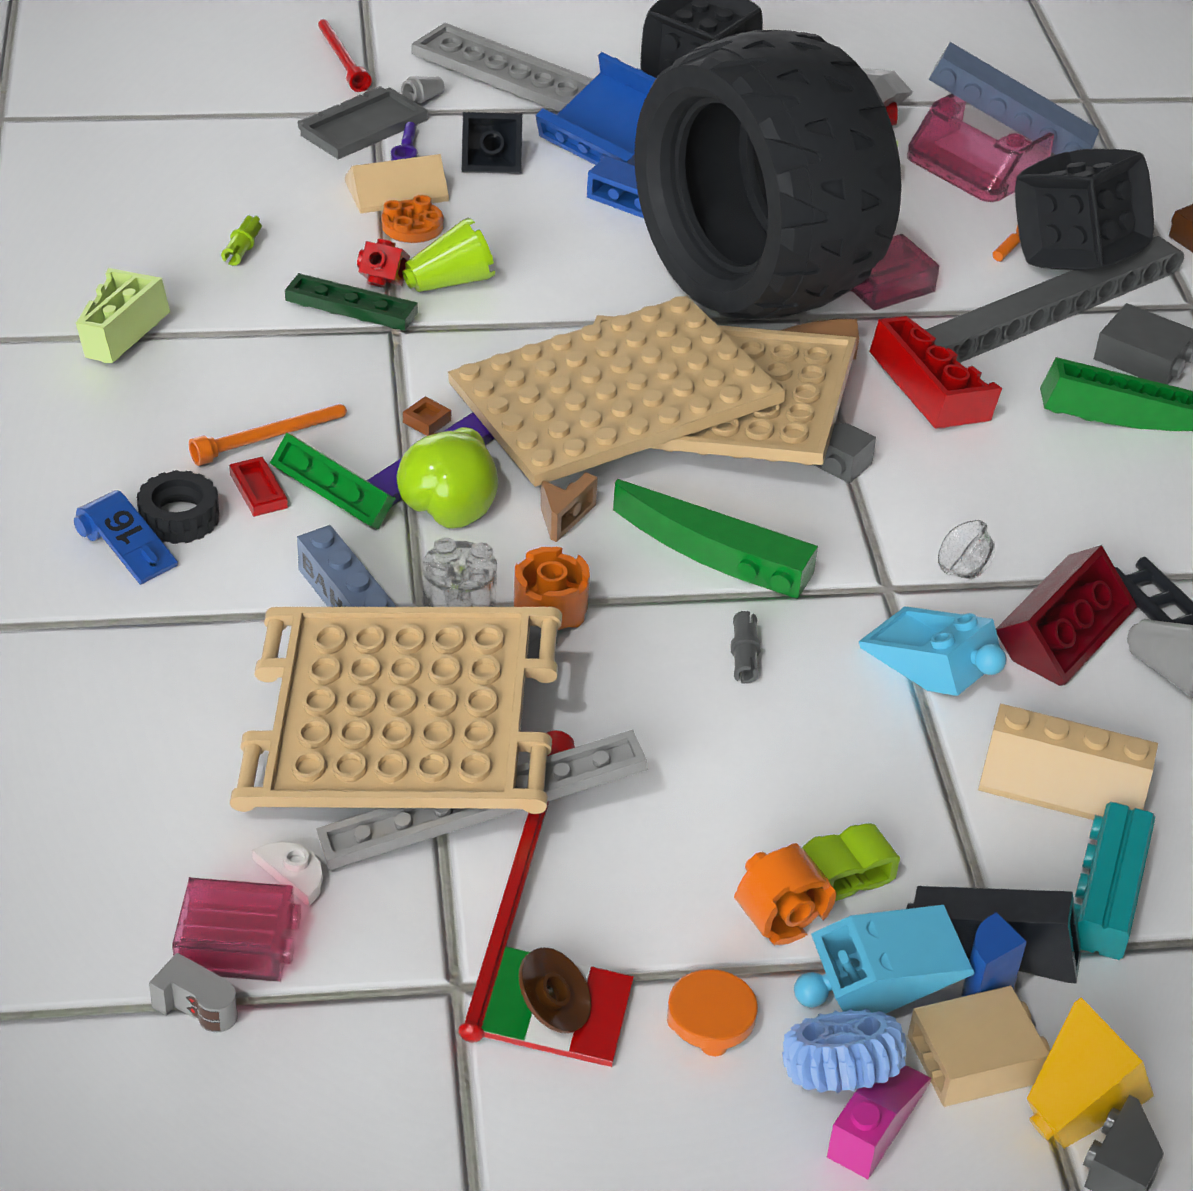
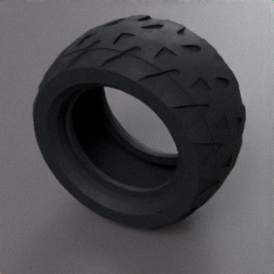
(767, 173)

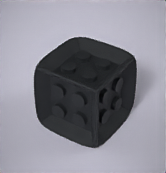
(683, 25)
(1084, 209)

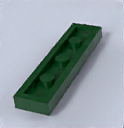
(351, 301)

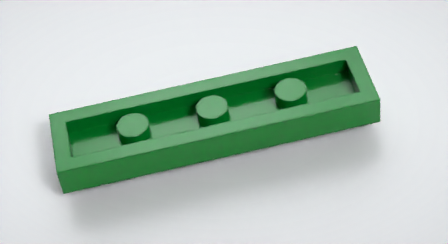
(332, 481)

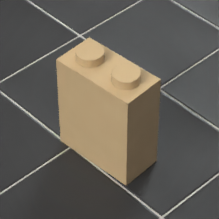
(978, 1045)

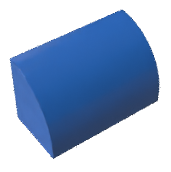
(994, 956)

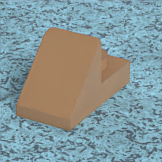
(567, 507)

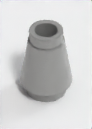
(422, 88)

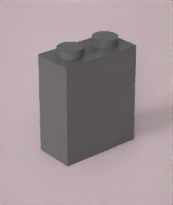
(1145, 345)

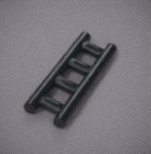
(1152, 605)

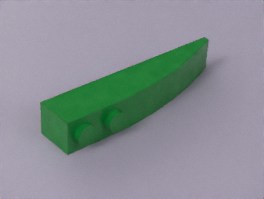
(1115, 398)
(719, 540)

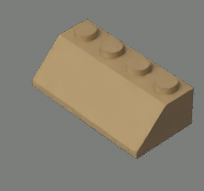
(1065, 764)

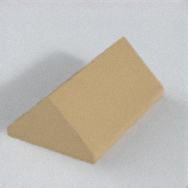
(396, 180)

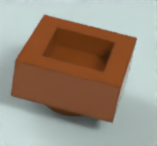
(427, 416)

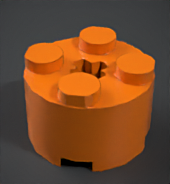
(554, 581)
(784, 893)

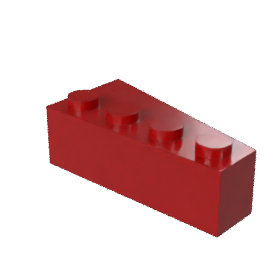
(932, 375)

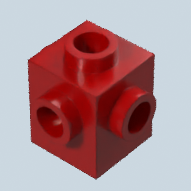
(382, 263)

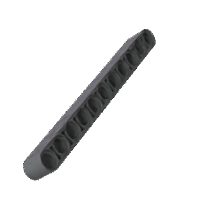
(1054, 301)

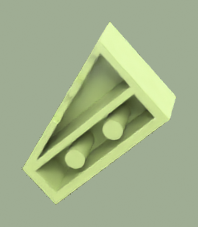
(121, 314)

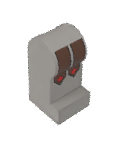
(194, 992)

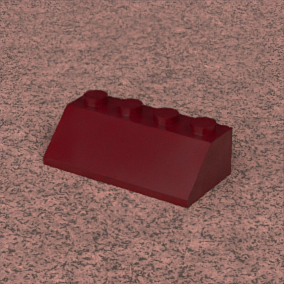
(1067, 616)

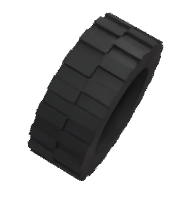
(179, 487)

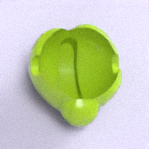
(449, 477)

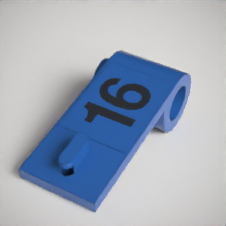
(126, 535)

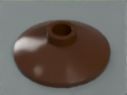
(554, 990)

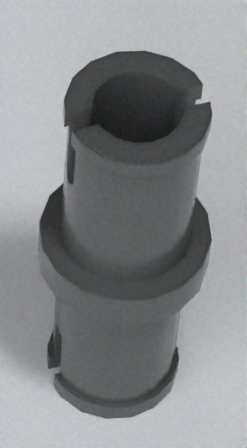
(745, 647)

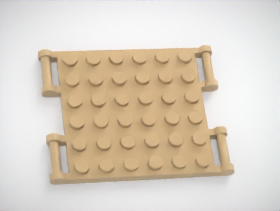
(400, 709)

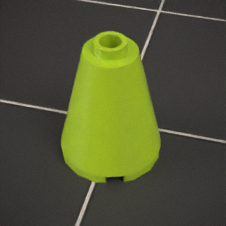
(451, 260)

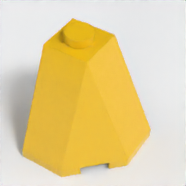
(1085, 1078)

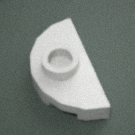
(292, 866)

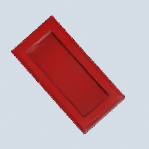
(258, 486)

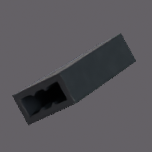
(1038, 916)

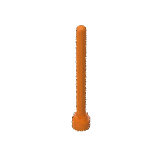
(205, 449)

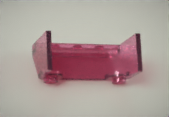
(969, 156)

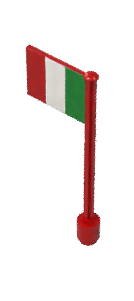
(497, 1001)

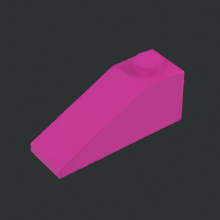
(874, 1120)

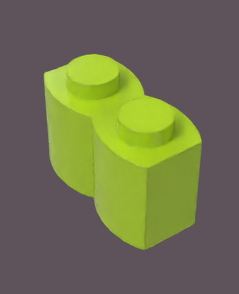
(854, 859)

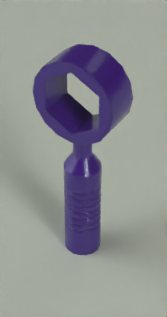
(406, 148)

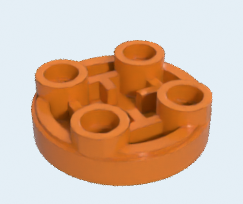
(412, 219)
(712, 1010)

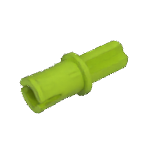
(242, 240)

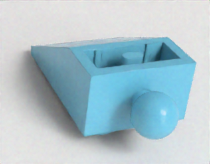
(937, 648)
(885, 959)

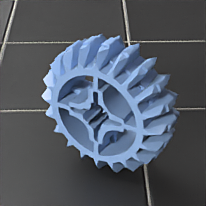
(844, 1050)

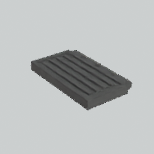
(361, 121)

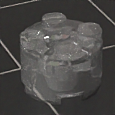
(459, 575)

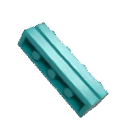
(1113, 878)

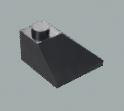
(491, 142)

